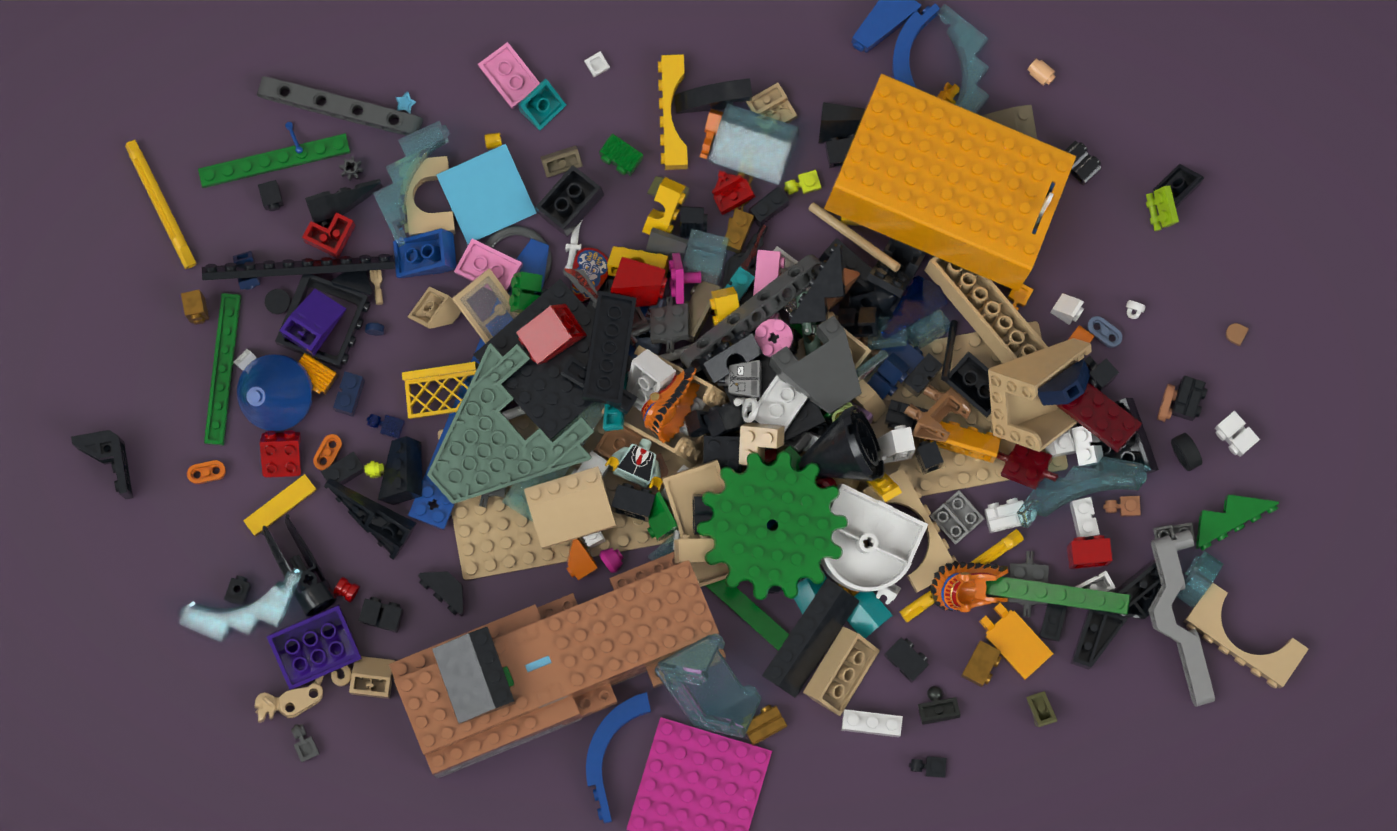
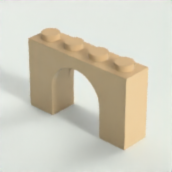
(418, 220)

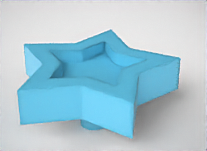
(405, 103)

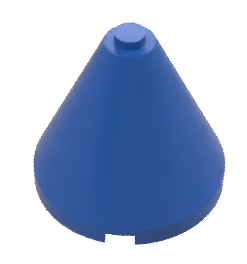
(274, 392)

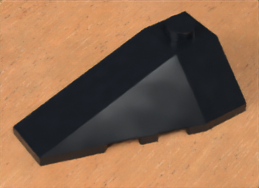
(325, 205)

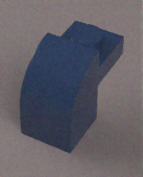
(246, 283)

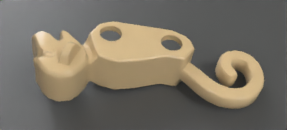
(298, 698)

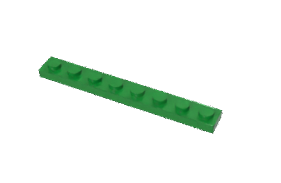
(273, 161)
(1059, 595)

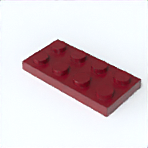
(1102, 417)

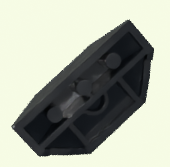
(1142, 590)

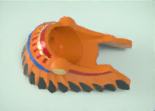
(667, 409)
(964, 585)

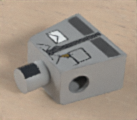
(744, 379)

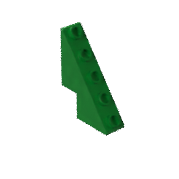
(1235, 513)

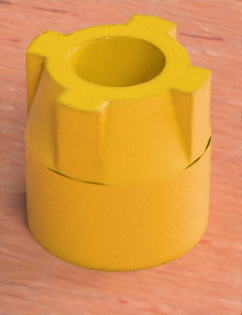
(492, 140)

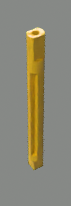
(160, 205)
(988, 556)

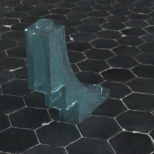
(968, 44)
(393, 197)
(1081, 481)
(218, 621)

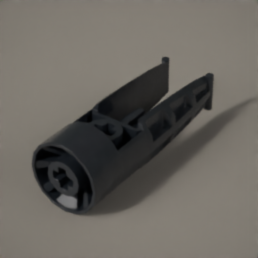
(313, 597)

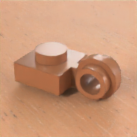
(1128, 506)

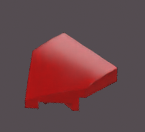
(731, 192)

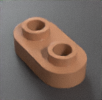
(1165, 410)

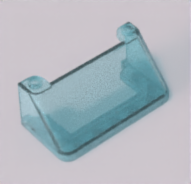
(708, 688)

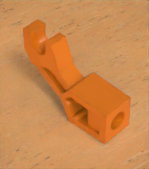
(711, 129)

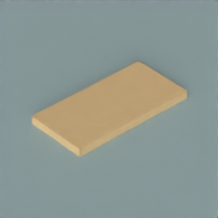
(680, 493)

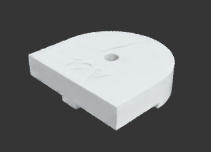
(891, 538)

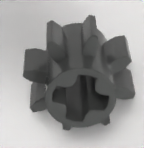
(351, 174)

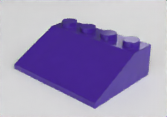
(314, 647)

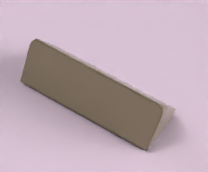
(561, 161)

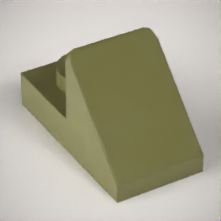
(1041, 709)

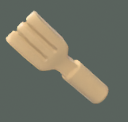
(376, 279)

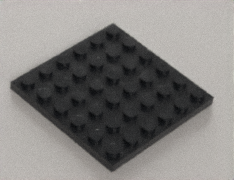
(540, 388)

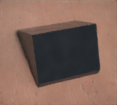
(1182, 183)

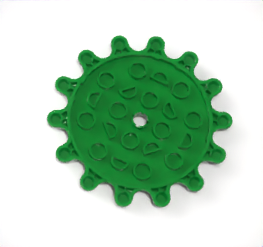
(742, 531)

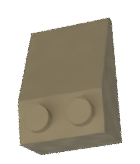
(1017, 118)

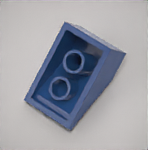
(425, 254)

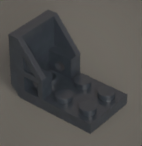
(910, 261)
(97, 446)

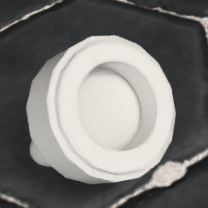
(1138, 307)

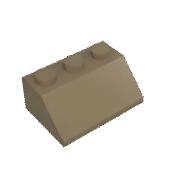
(699, 307)

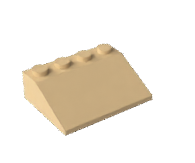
(570, 507)

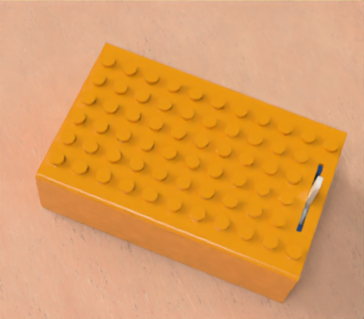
(950, 182)

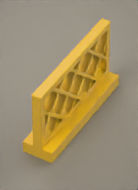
(436, 374)

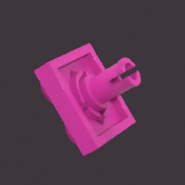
(679, 278)

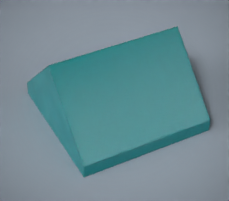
(541, 104)

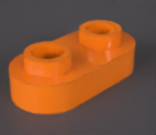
(326, 452)
(206, 470)

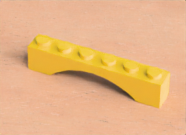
(672, 75)

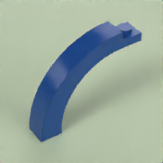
(904, 42)

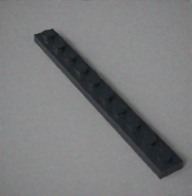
(292, 267)

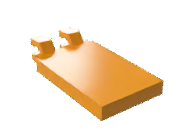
(1016, 641)

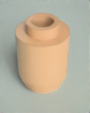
(1041, 72)

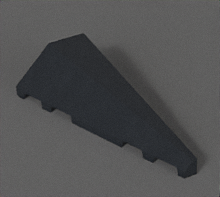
(838, 121)
(384, 524)

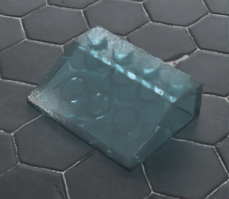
(753, 144)

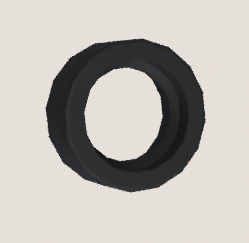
(1186, 451)

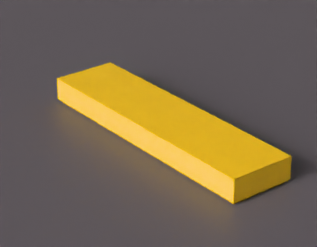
(280, 505)

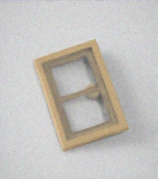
(485, 305)

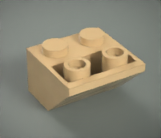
(371, 677)

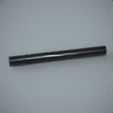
(949, 350)

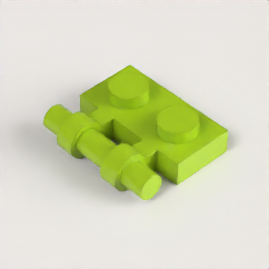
(1166, 208)

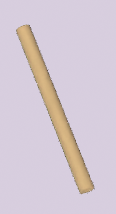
(854, 237)

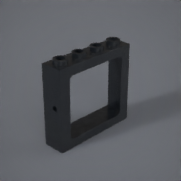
(361, 300)

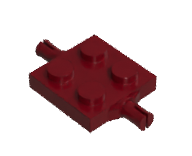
(1026, 466)

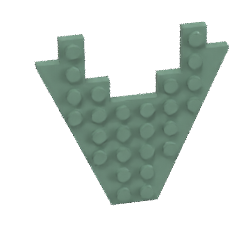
(486, 450)

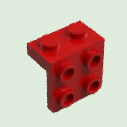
(280, 454)

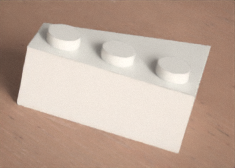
(896, 445)

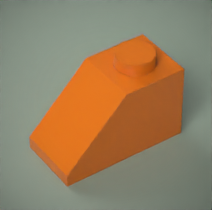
(580, 560)

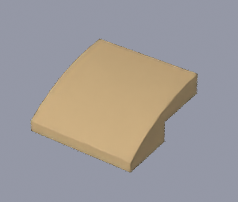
(773, 104)

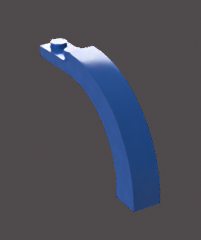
(617, 718)

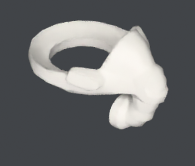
(748, 405)

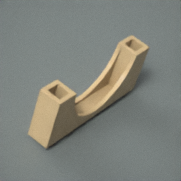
(937, 548)
(1273, 667)

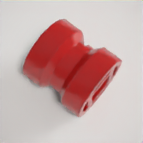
(346, 589)

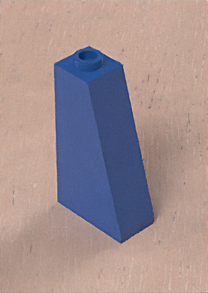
(882, 22)

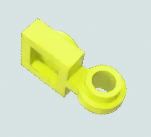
(807, 182)
(374, 469)

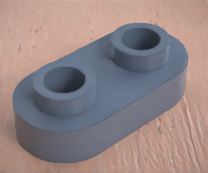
(1104, 332)

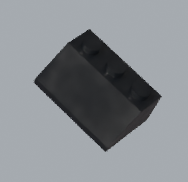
(972, 382)

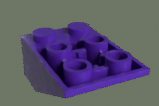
(312, 321)

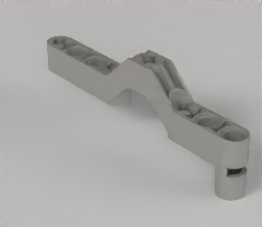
(1163, 618)

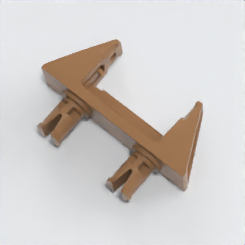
(929, 421)

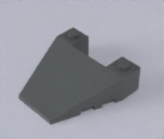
(824, 374)

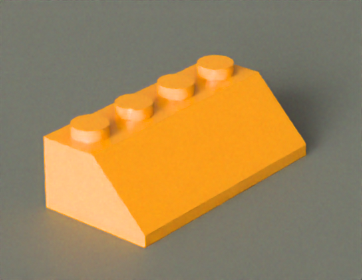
(969, 442)

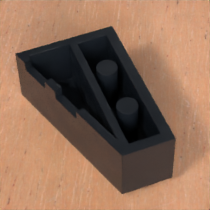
(402, 472)

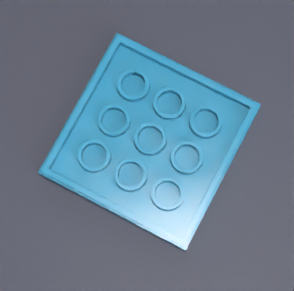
(486, 193)

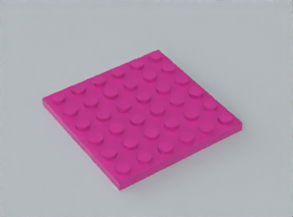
(698, 782)

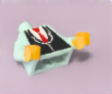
(637, 464)

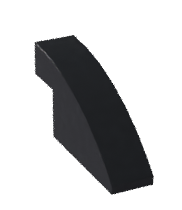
(713, 96)

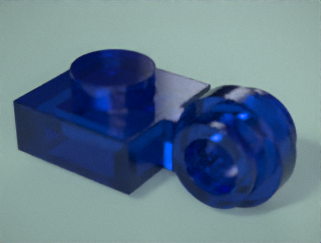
(390, 426)

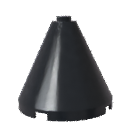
(847, 449)

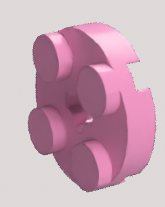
(764, 332)

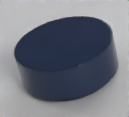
(374, 329)

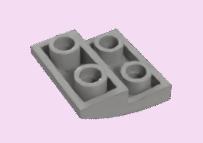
(957, 517)

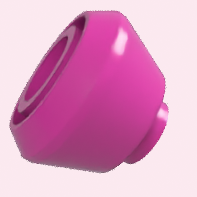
(611, 559)

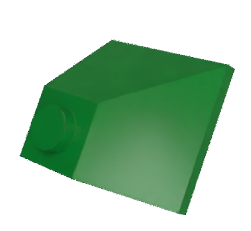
(661, 520)

